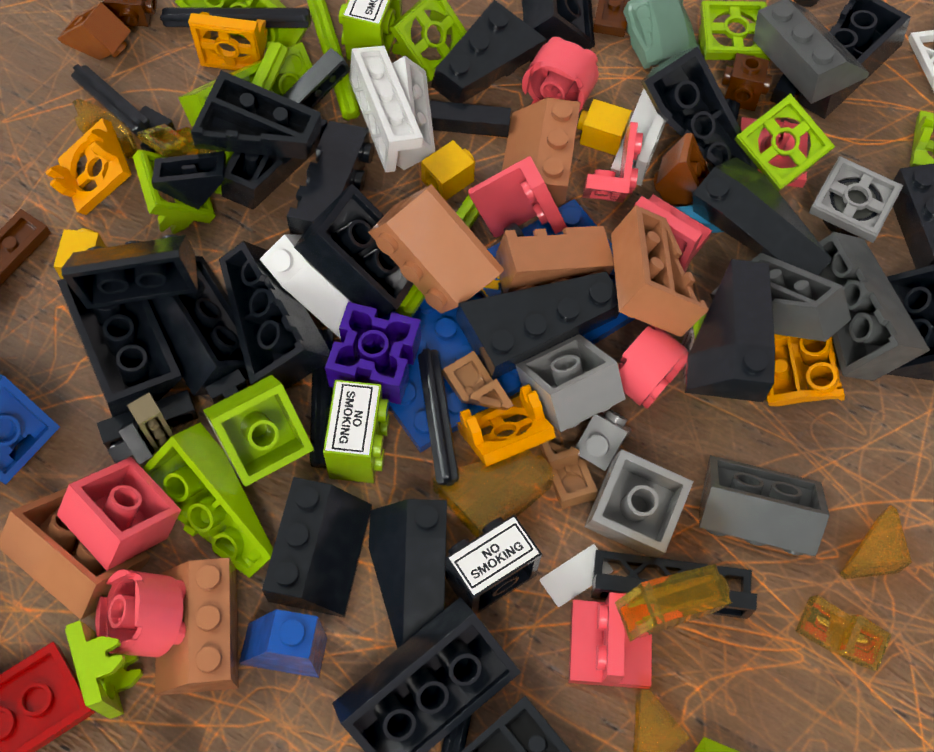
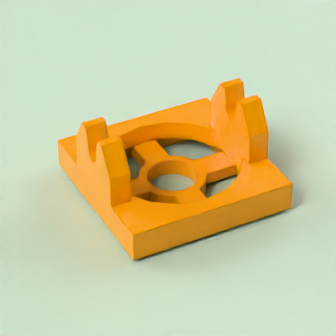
(214, 56)
(96, 144)
(494, 448)

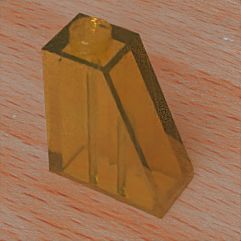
(496, 490)
(672, 601)

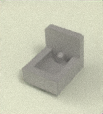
(603, 438)

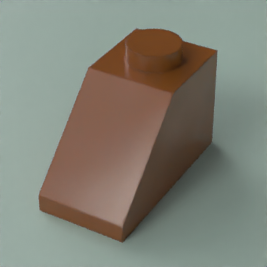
(96, 33)
(681, 172)

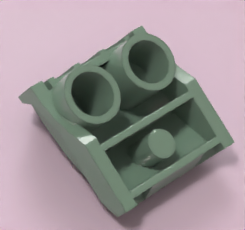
(658, 30)

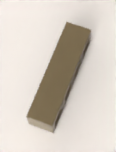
(150, 421)

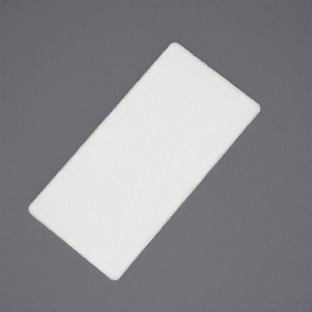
(572, 576)

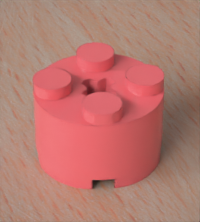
(561, 72)
(651, 365)
(142, 613)

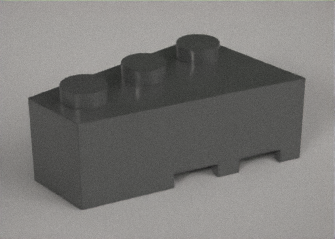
(804, 302)

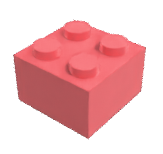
(118, 512)

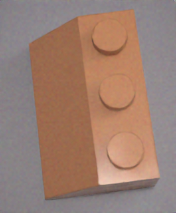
(547, 135)
(435, 249)
(56, 557)
(210, 646)

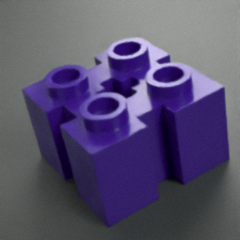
(362, 336)

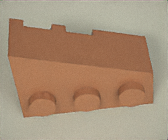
(552, 258)
(649, 275)

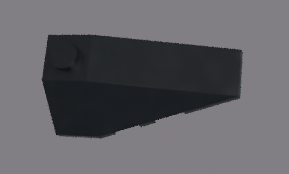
(410, 562)

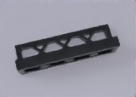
(742, 605)

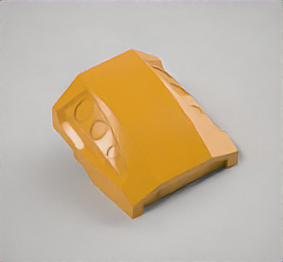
(804, 372)

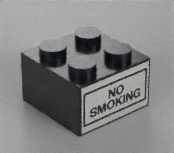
(492, 563)

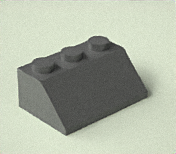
(805, 50)
(763, 506)

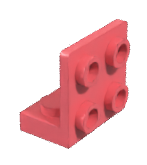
(604, 184)
(515, 198)

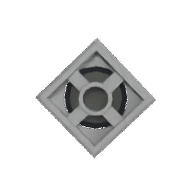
(857, 200)

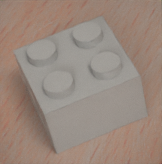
(572, 381)
(639, 504)

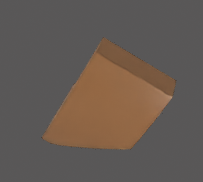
(474, 384)
(571, 475)

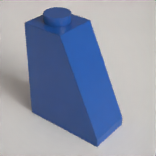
(285, 643)

